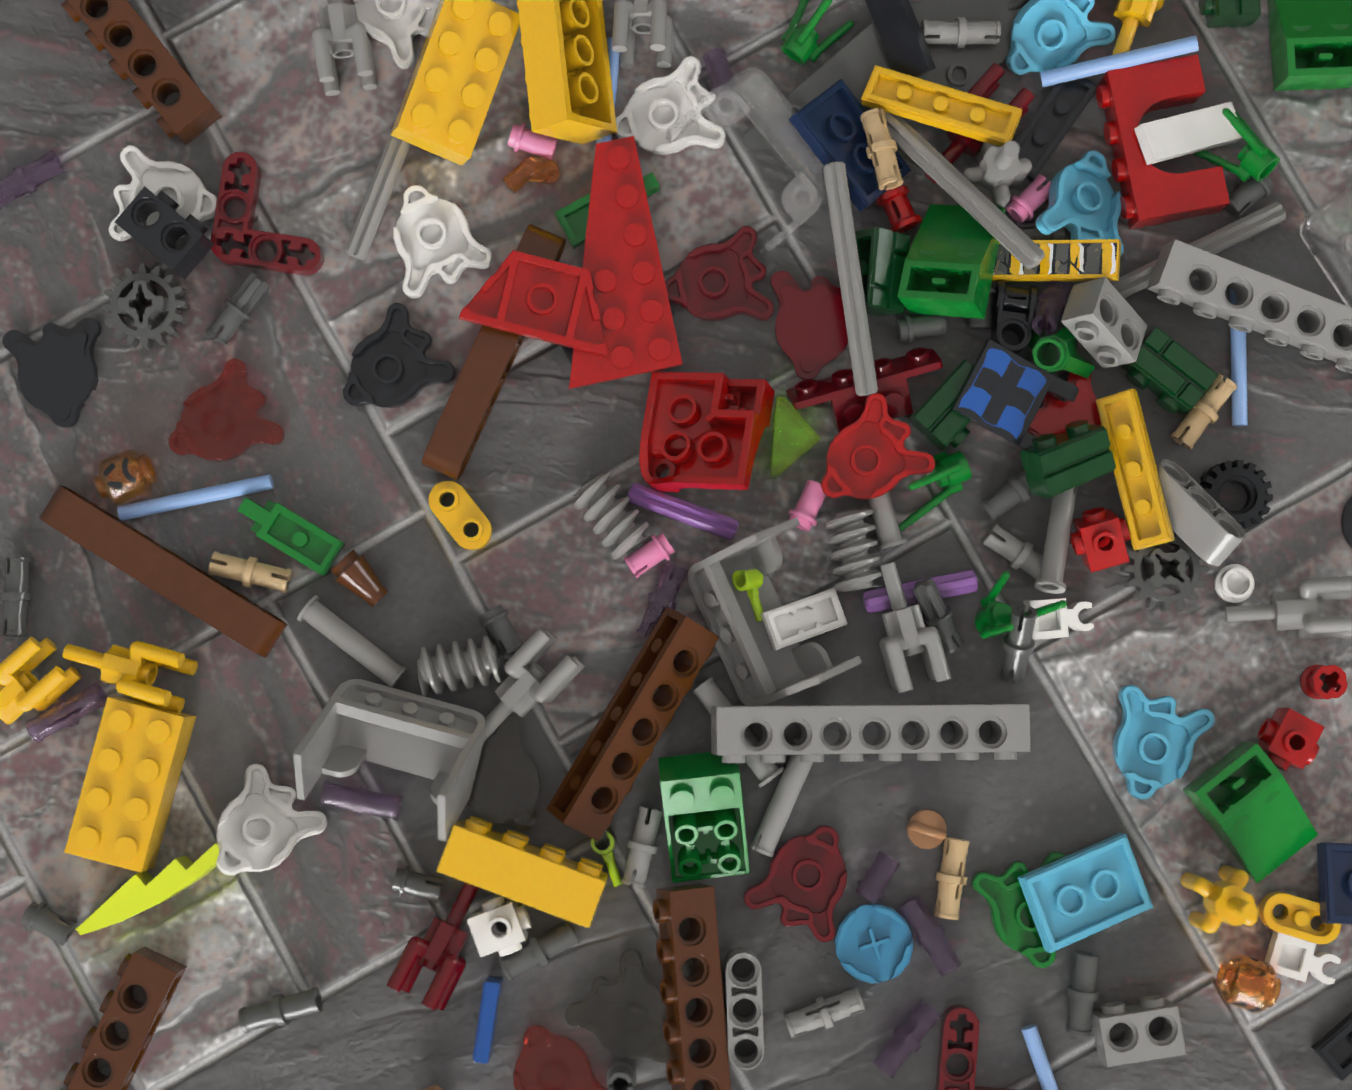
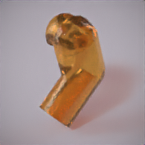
(533, 170)

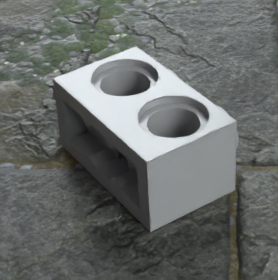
(1104, 323)
(1137, 1042)

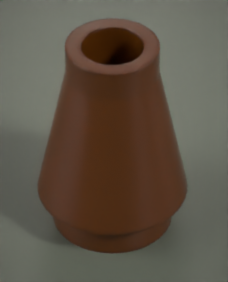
(359, 578)

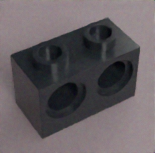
(164, 233)

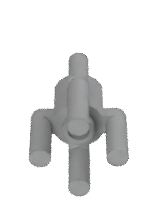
(642, 18)
(341, 38)
(998, 170)
(1302, 609)
(908, 637)
(529, 682)

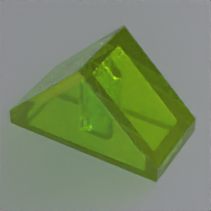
(790, 438)

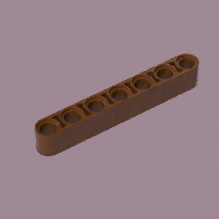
(482, 378)
(163, 571)

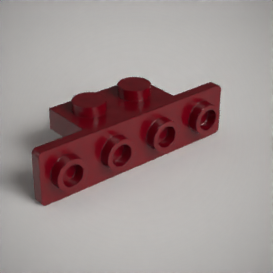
(891, 383)

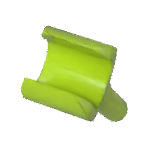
(750, 581)
(609, 859)

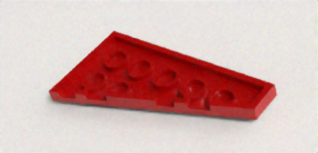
(624, 273)

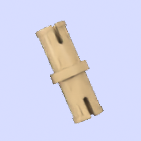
(881, 149)
(1203, 412)
(250, 572)
(951, 878)

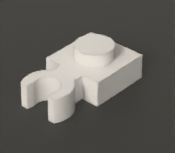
(1056, 623)
(1296, 958)

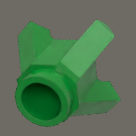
(1059, 353)

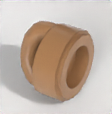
(926, 829)

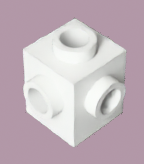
(488, 935)

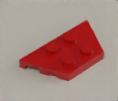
(540, 302)

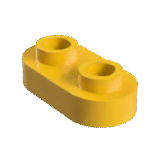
(459, 515)
(1296, 918)

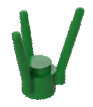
(801, 42)
(1255, 157)
(949, 472)
(996, 616)

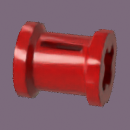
(899, 209)
(1334, 678)

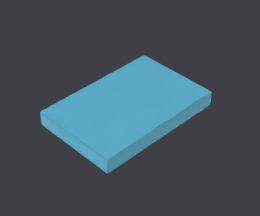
(1085, 892)

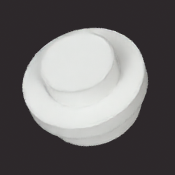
(1234, 583)

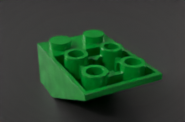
(1310, 44)
(949, 265)
(1251, 809)
(703, 817)

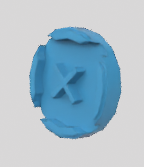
(873, 943)

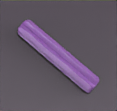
(683, 511)
(947, 584)

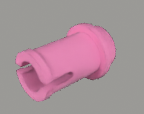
(524, 139)
(1023, 205)
(808, 505)
(649, 555)

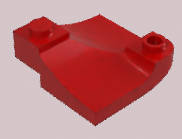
(702, 430)

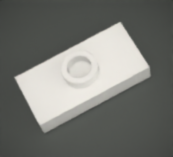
(804, 619)

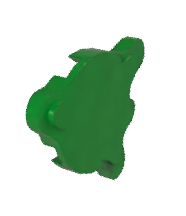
(1010, 910)

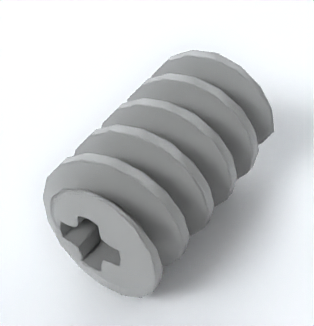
(611, 515)
(853, 550)
(458, 665)

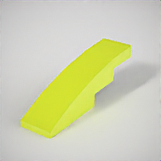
(145, 892)

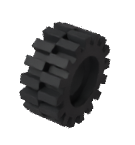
(1252, 482)

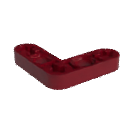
(241, 227)
(965, 1080)

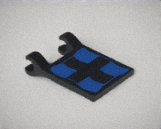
(1007, 392)

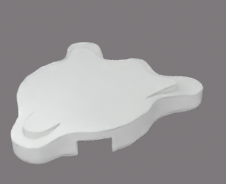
(397, 24)
(661, 104)
(170, 177)
(435, 240)
(261, 826)

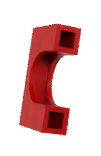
(1148, 192)

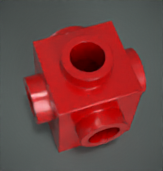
(1100, 539)
(1289, 739)

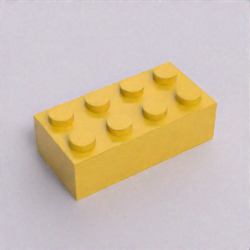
(567, 69)
(456, 77)
(130, 784)
(523, 871)

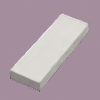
(1186, 133)

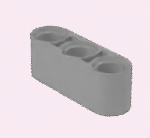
(1197, 516)
(745, 1027)

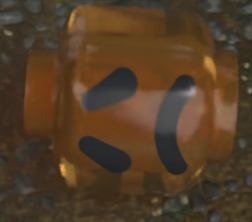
(125, 477)
(1248, 983)

